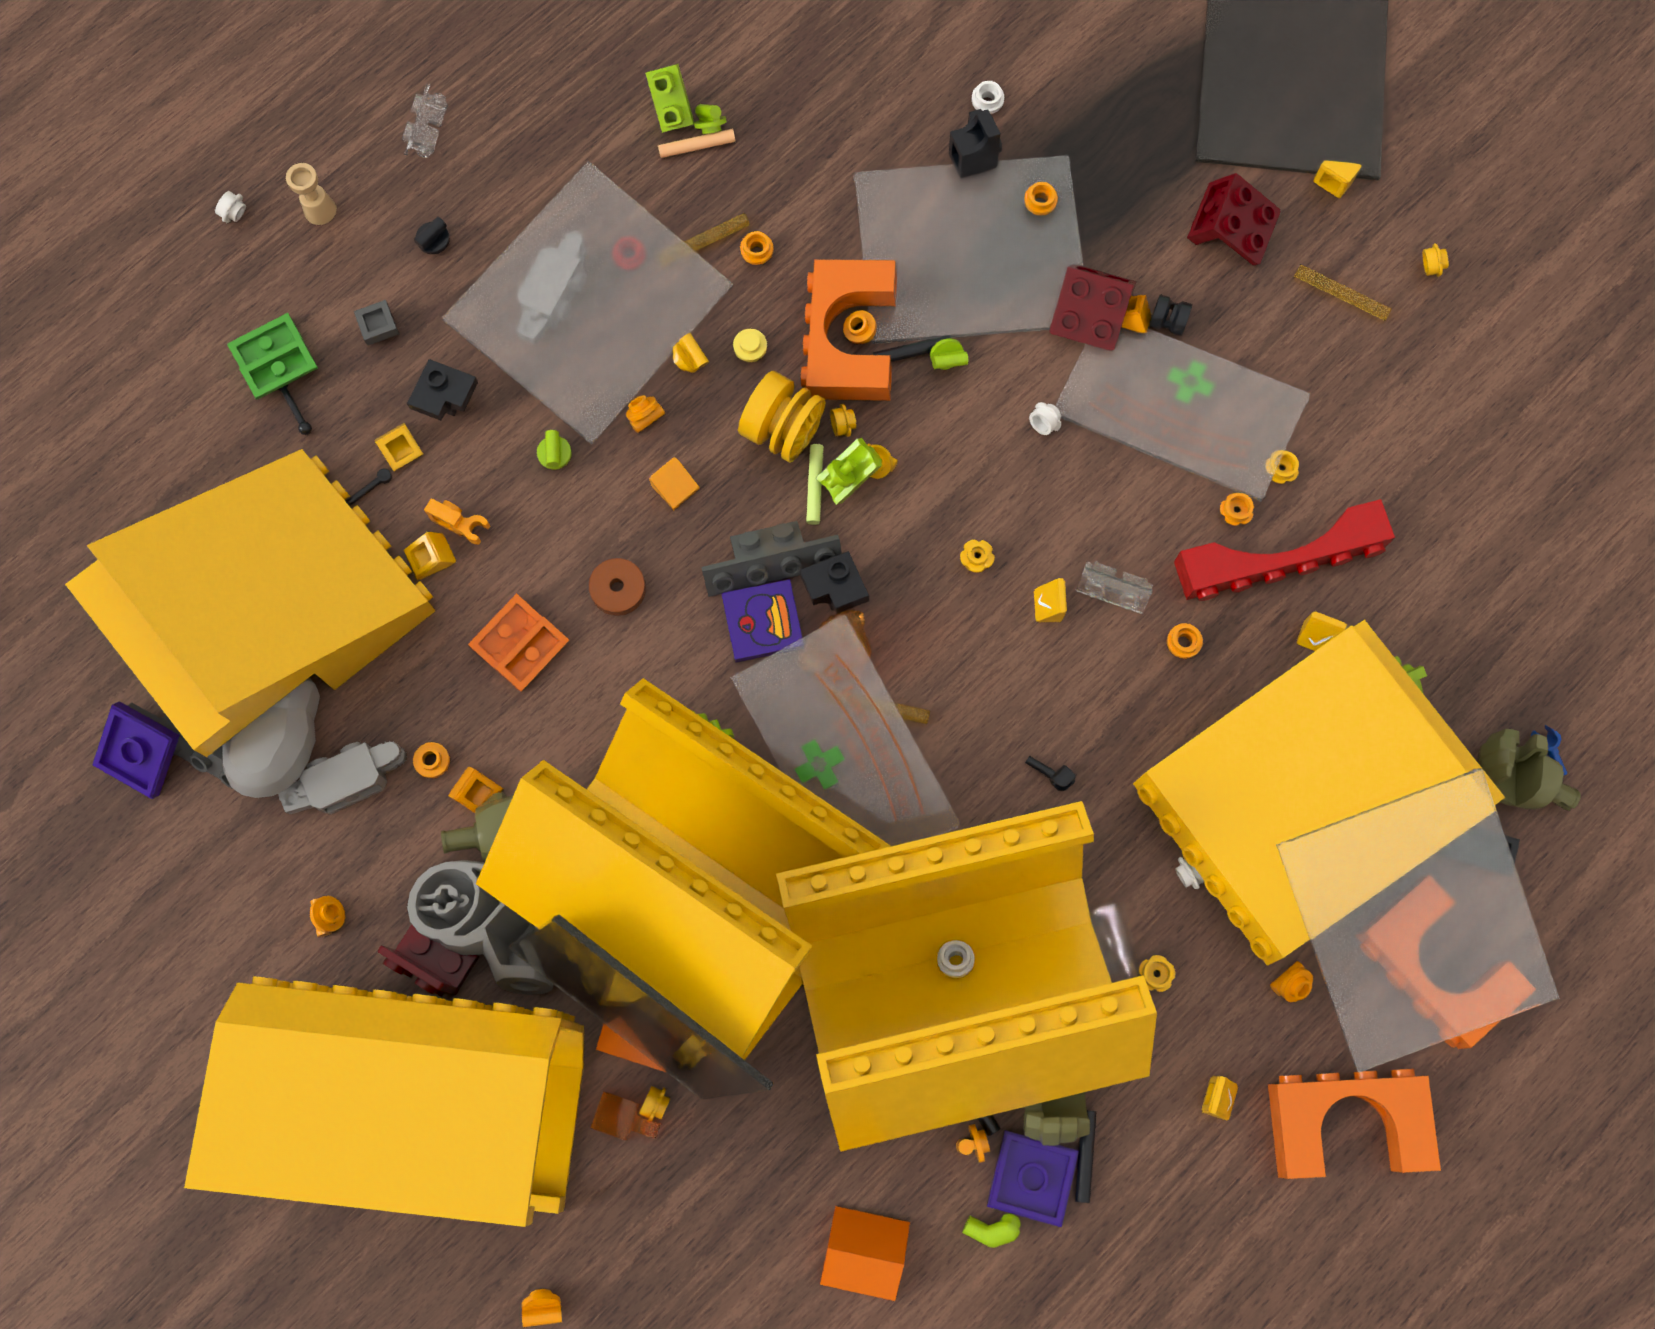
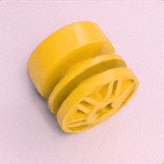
(777, 414)

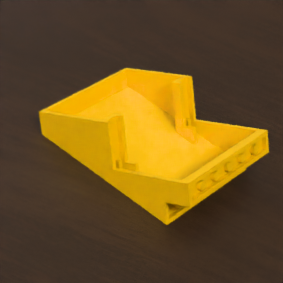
(248, 596)
(1292, 758)

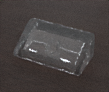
(1115, 941)

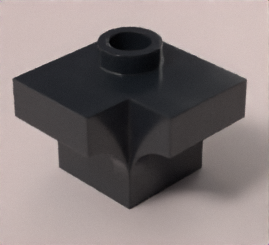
(975, 145)
(442, 391)
(835, 583)

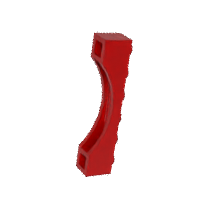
(1216, 568)

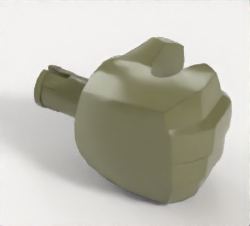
(1525, 772)
(483, 833)
(1057, 1120)

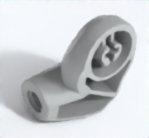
(275, 746)
(472, 922)

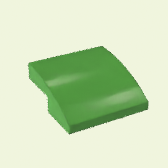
(272, 356)

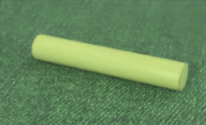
(814, 485)

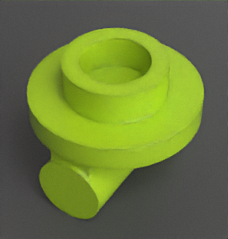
(709, 118)
(948, 354)
(554, 451)

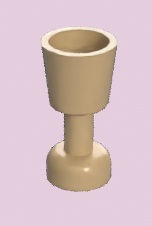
(314, 200)

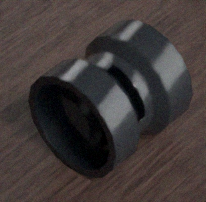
(1178, 316)

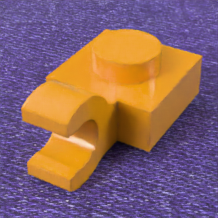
(450, 517)

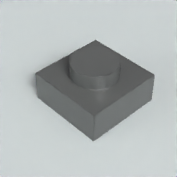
(376, 322)

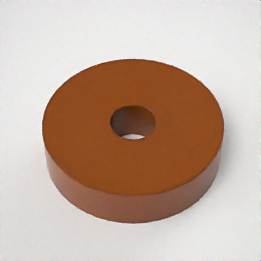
(616, 571)

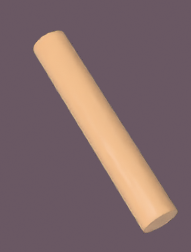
(696, 143)

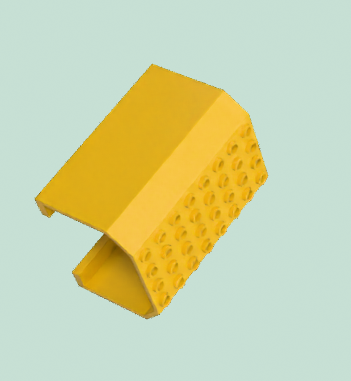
(675, 863)
(933, 1050)
(389, 1102)

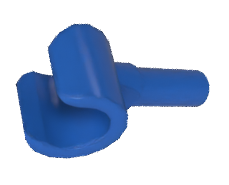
(1554, 741)

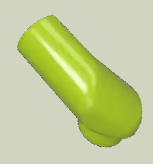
(995, 1234)

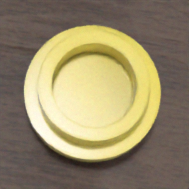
(750, 345)

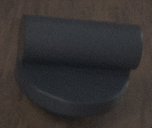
(433, 236)

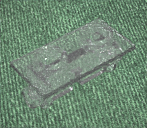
(427, 110)
(1128, 592)

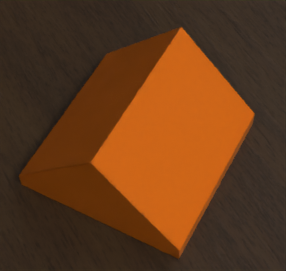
(865, 1253)

